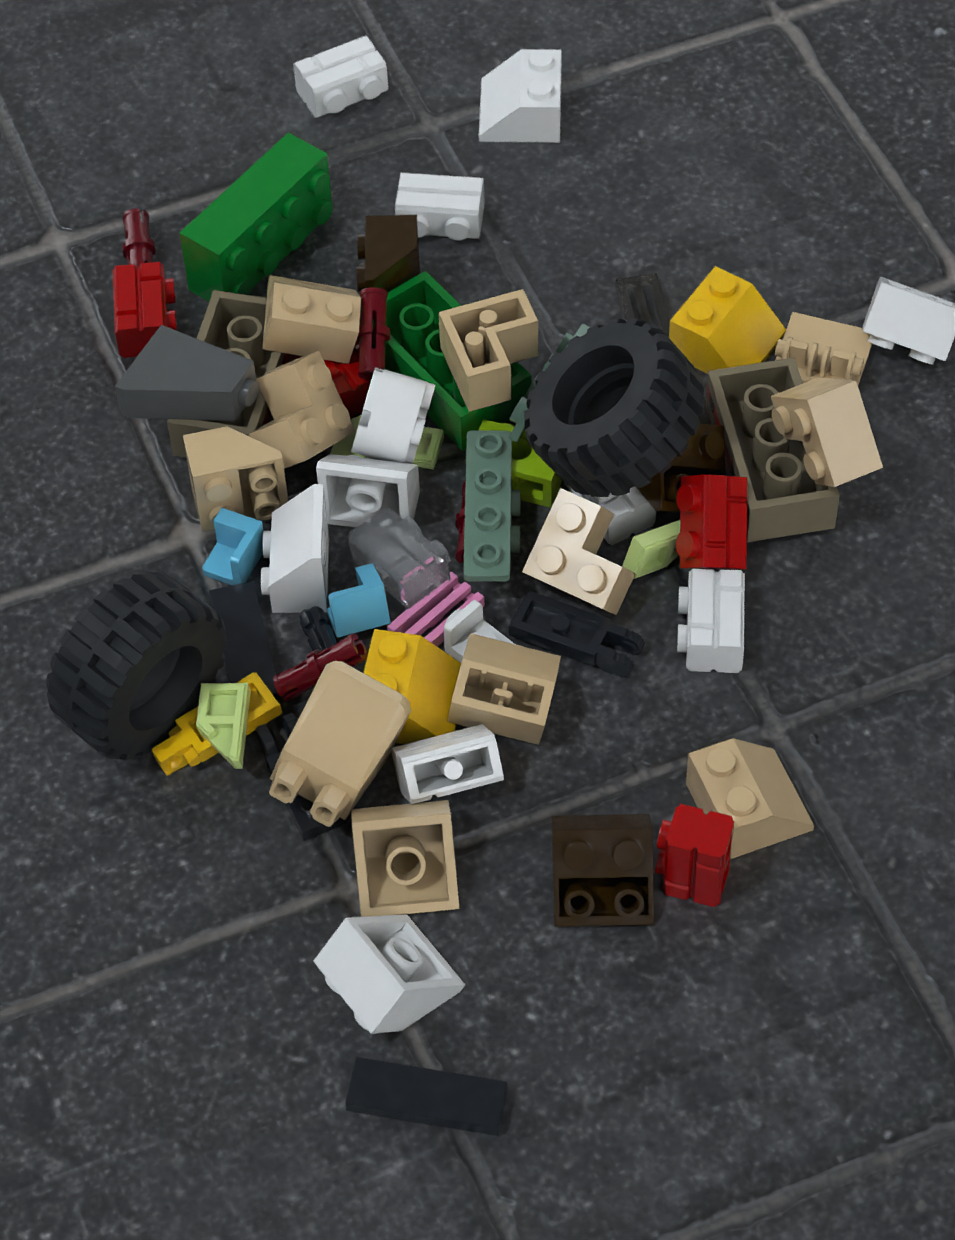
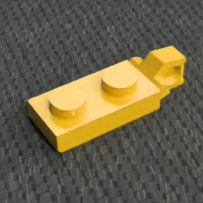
(191, 748)

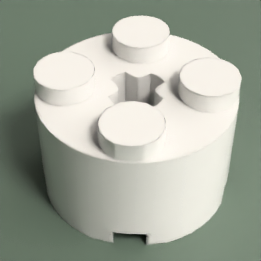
(393, 417)

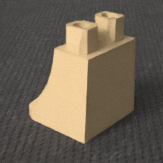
(339, 742)

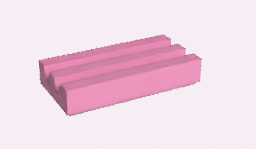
(432, 609)

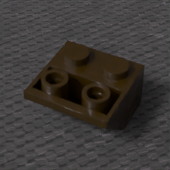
(389, 251)
(702, 457)
(602, 870)

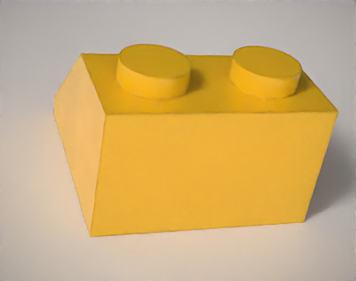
(725, 324)
(420, 674)

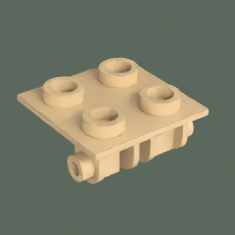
(824, 348)

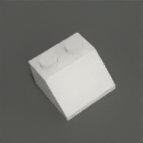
(522, 99)
(911, 320)
(364, 487)
(297, 554)
(386, 971)

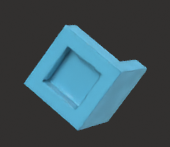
(237, 547)
(359, 606)

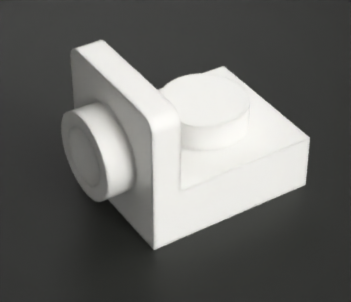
(462, 623)

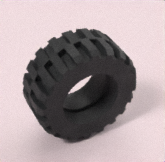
(614, 408)
(135, 664)

